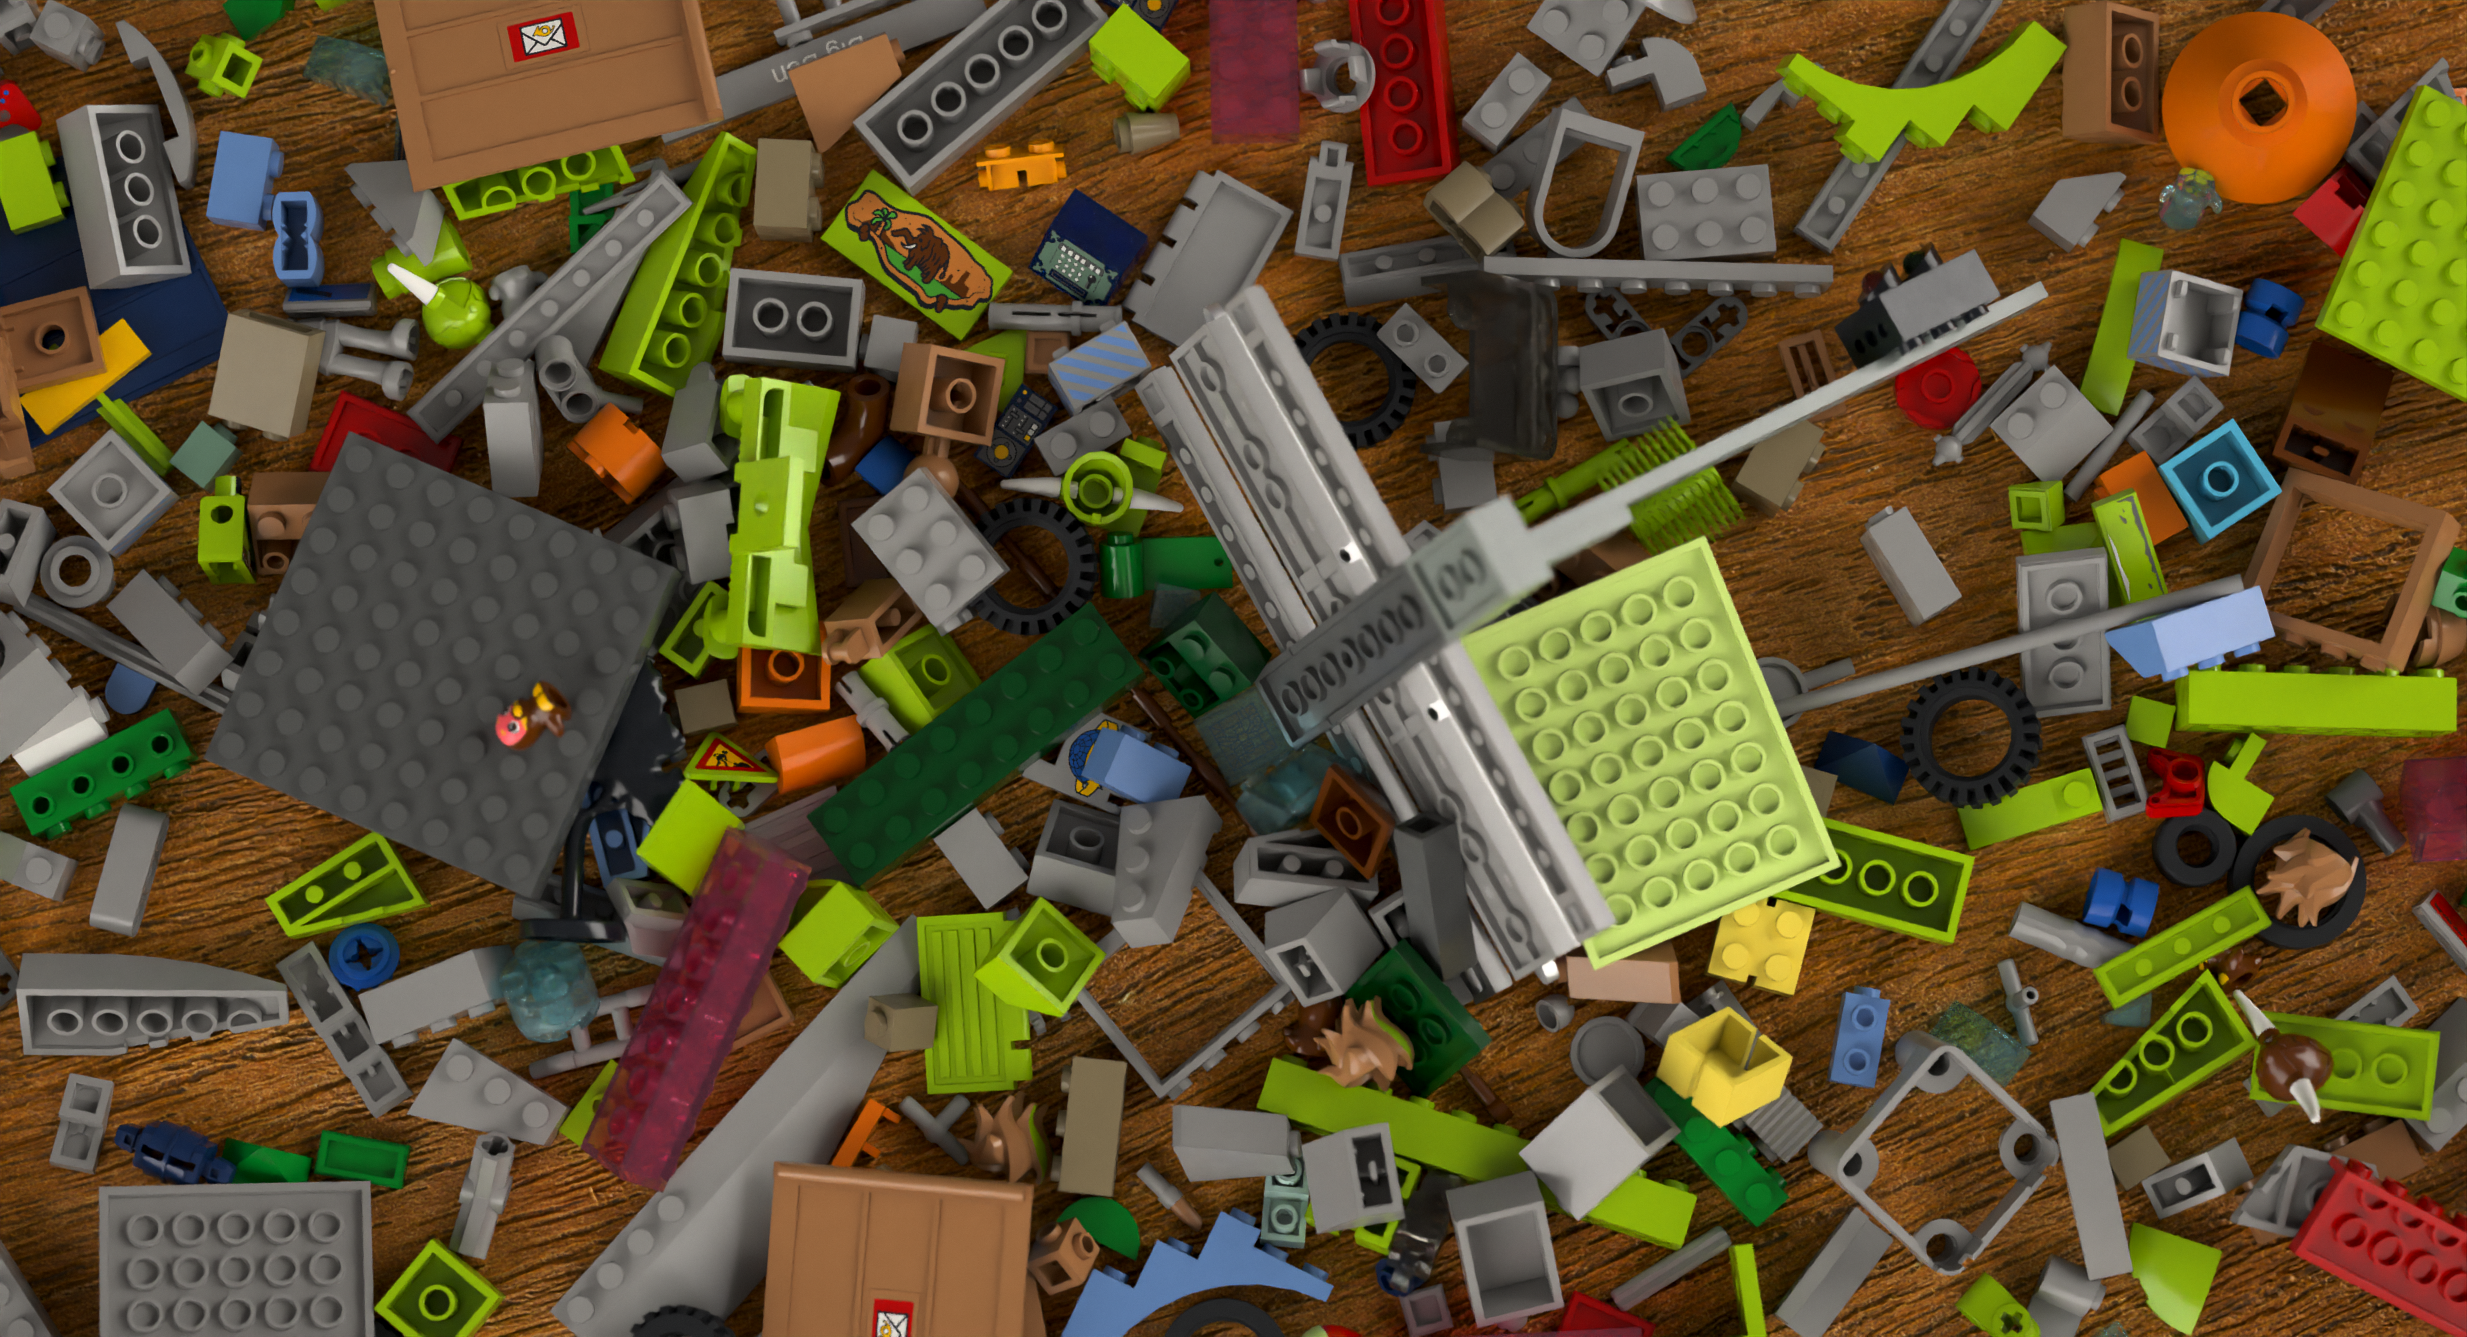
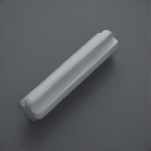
(1671, 1268)

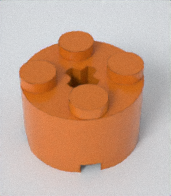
(618, 453)

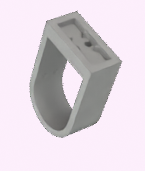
(1598, 132)

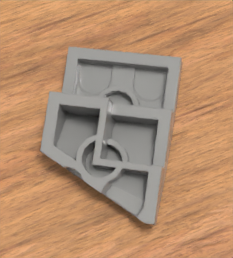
(2372, 147)

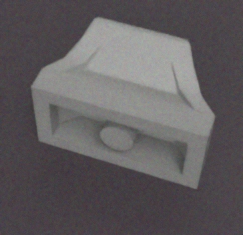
(649, 913)

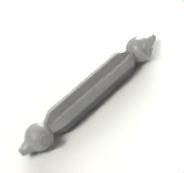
(1991, 403)

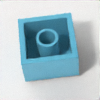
(2218, 481)

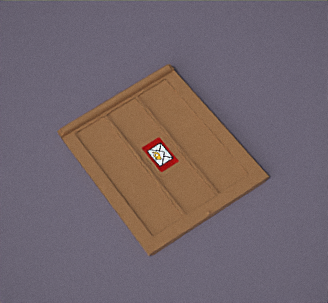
(540, 79)
(894, 1254)

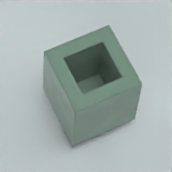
(207, 455)

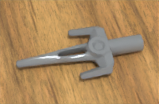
(678, 175)

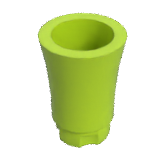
(448, 260)

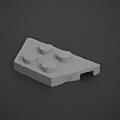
(2288, 1191)

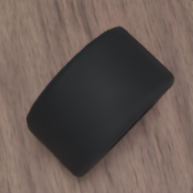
(2193, 876)

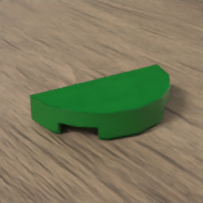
(1711, 144)
(1107, 1223)

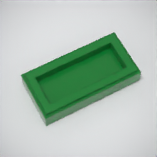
(362, 1159)

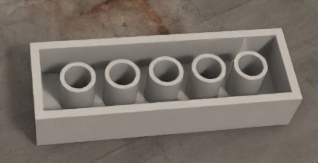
(975, 84)

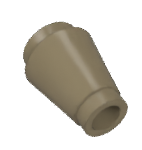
(1143, 131)

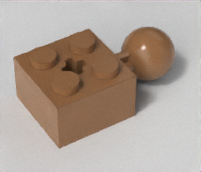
(945, 399)

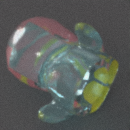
(2186, 198)

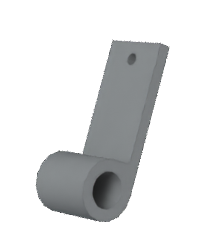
(2063, 1297)

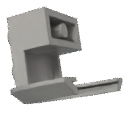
(1598, 29)

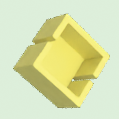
(1763, 944)
(1710, 1062)

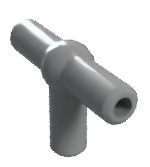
(2019, 1001)
(937, 1128)

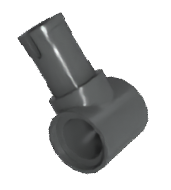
(2358, 803)

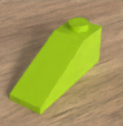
(2031, 809)

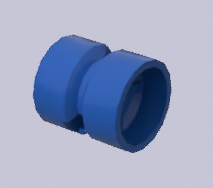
(2262, 333)
(2120, 902)

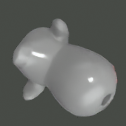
(515, 287)

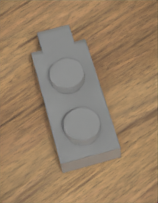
(1324, 203)

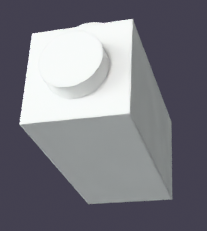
(65, 735)

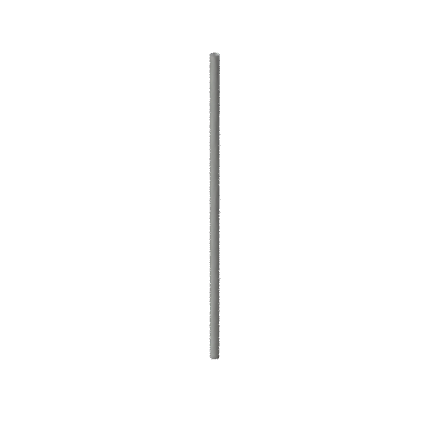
(2010, 645)

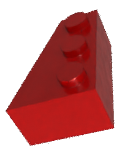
(2336, 209)

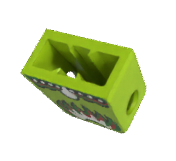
(226, 535)

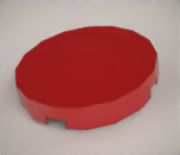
(1938, 390)

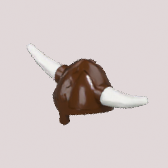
(2288, 1063)

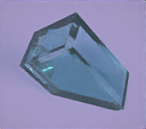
(349, 68)
(1982, 1042)

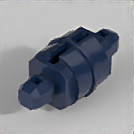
(174, 1154)

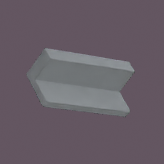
(1833, 1275)

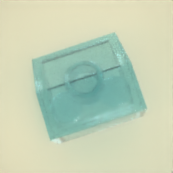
(1287, 792)

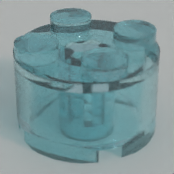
(549, 989)

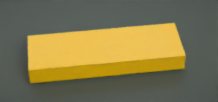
(58, 403)

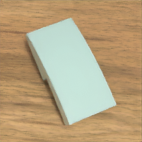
(1285, 1208)

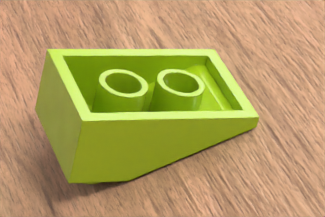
(687, 837)

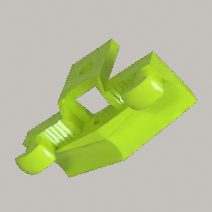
(781, 459)

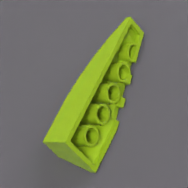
(681, 286)

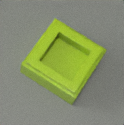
(2149, 721)

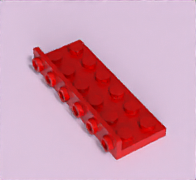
(2389, 1245)

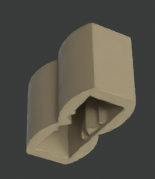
(1474, 211)

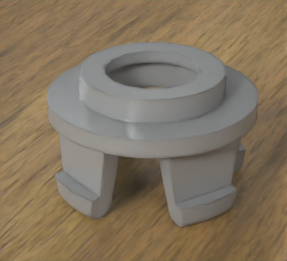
(1322, 77)
(100, 581)

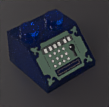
(1088, 251)

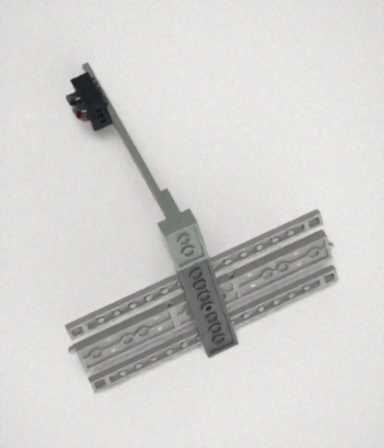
(1399, 617)

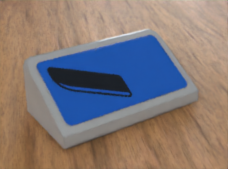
(332, 301)

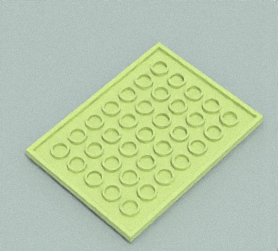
(1656, 746)

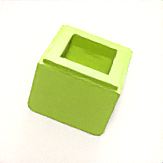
(2037, 505)

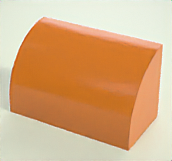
(817, 754)

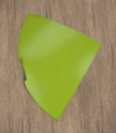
(2172, 1274)

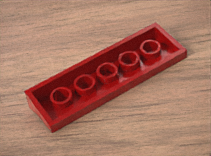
(1411, 111)

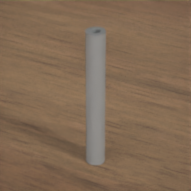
(2108, 446)

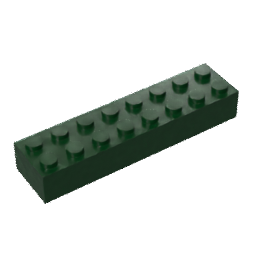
(976, 746)

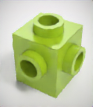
(222, 65)

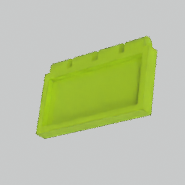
(973, 1025)

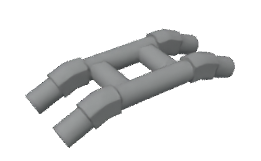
(585, 1052)

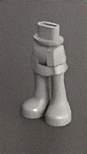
(398, 342)

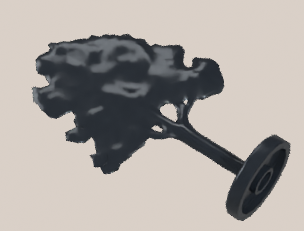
(633, 776)

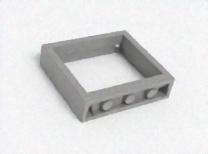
(1213, 1051)

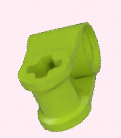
(1996, 1310)

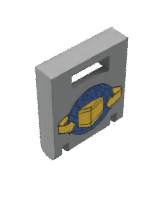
(1067, 771)

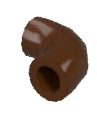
(859, 428)

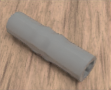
(2064, 937)

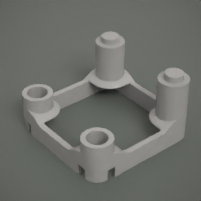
(1854, 1160)

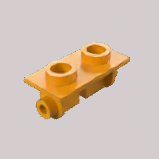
(1004, 163)

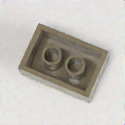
(1090, 1126)

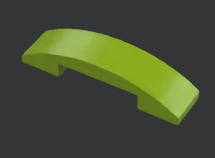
(2108, 369)

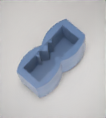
(300, 228)

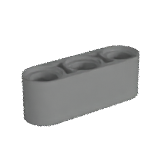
(129, 869)

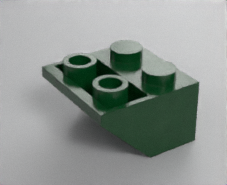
(1205, 655)

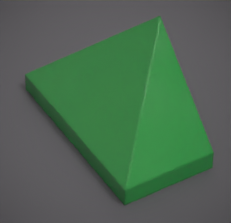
(265, 1164)

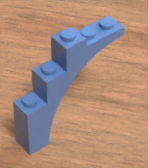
(1228, 1258)

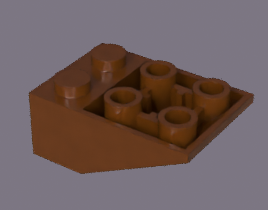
(2330, 415)

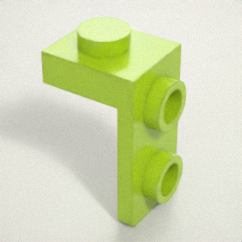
(1146, 468)

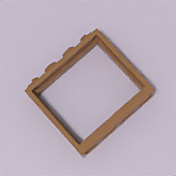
(2417, 591)

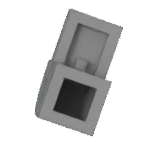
(1667, 66)

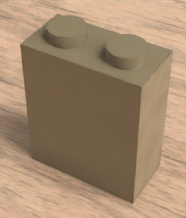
(266, 374)

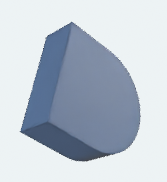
(129, 690)

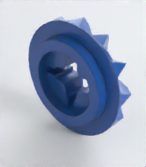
(374, 940)

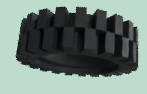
(1402, 379)
(1081, 572)
(2001, 779)

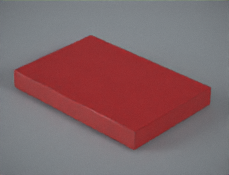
(383, 427)

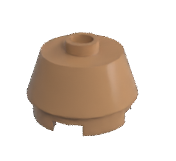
(2439, 638)

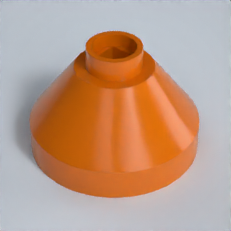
(2216, 133)

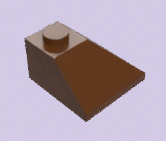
(1353, 818)

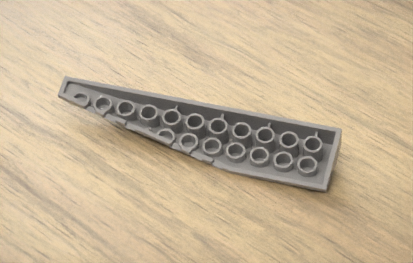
(711, 1226)

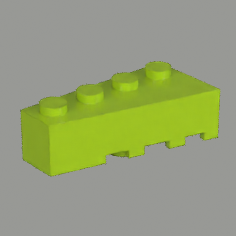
(2176, 1054)

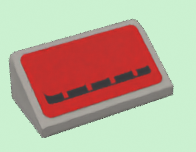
(2444, 925)

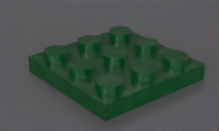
(1426, 1011)

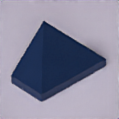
(1862, 766)

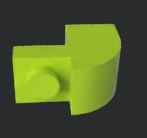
(2230, 793)

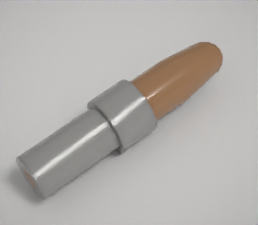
(1170, 1196)

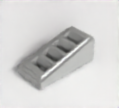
(2101, 778)

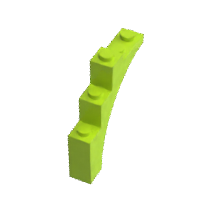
(1874, 116)

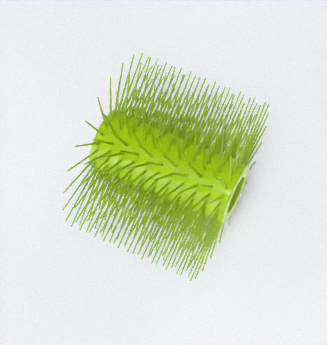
(1666, 505)

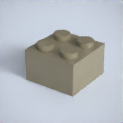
(786, 190)
(1774, 465)

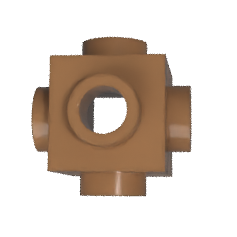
(1062, 1255)

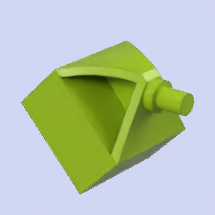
(835, 931)

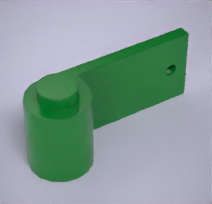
(1135, 563)

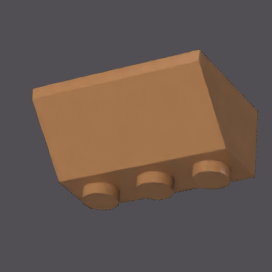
(2110, 74)

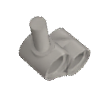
(571, 378)

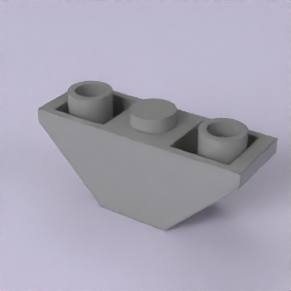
(412, 215)

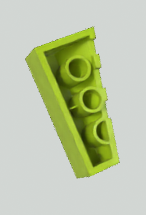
(538, 181)

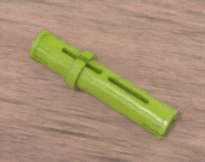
(1570, 484)

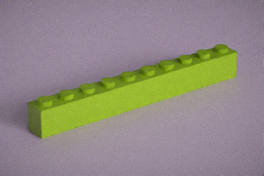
(1463, 1147)

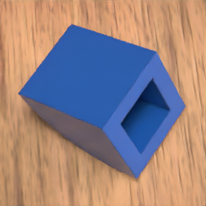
(885, 465)

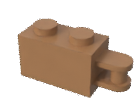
(869, 622)

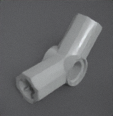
(483, 1194)

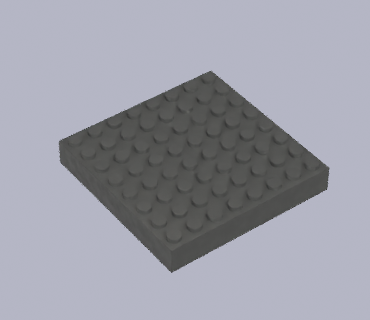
(405, 639)

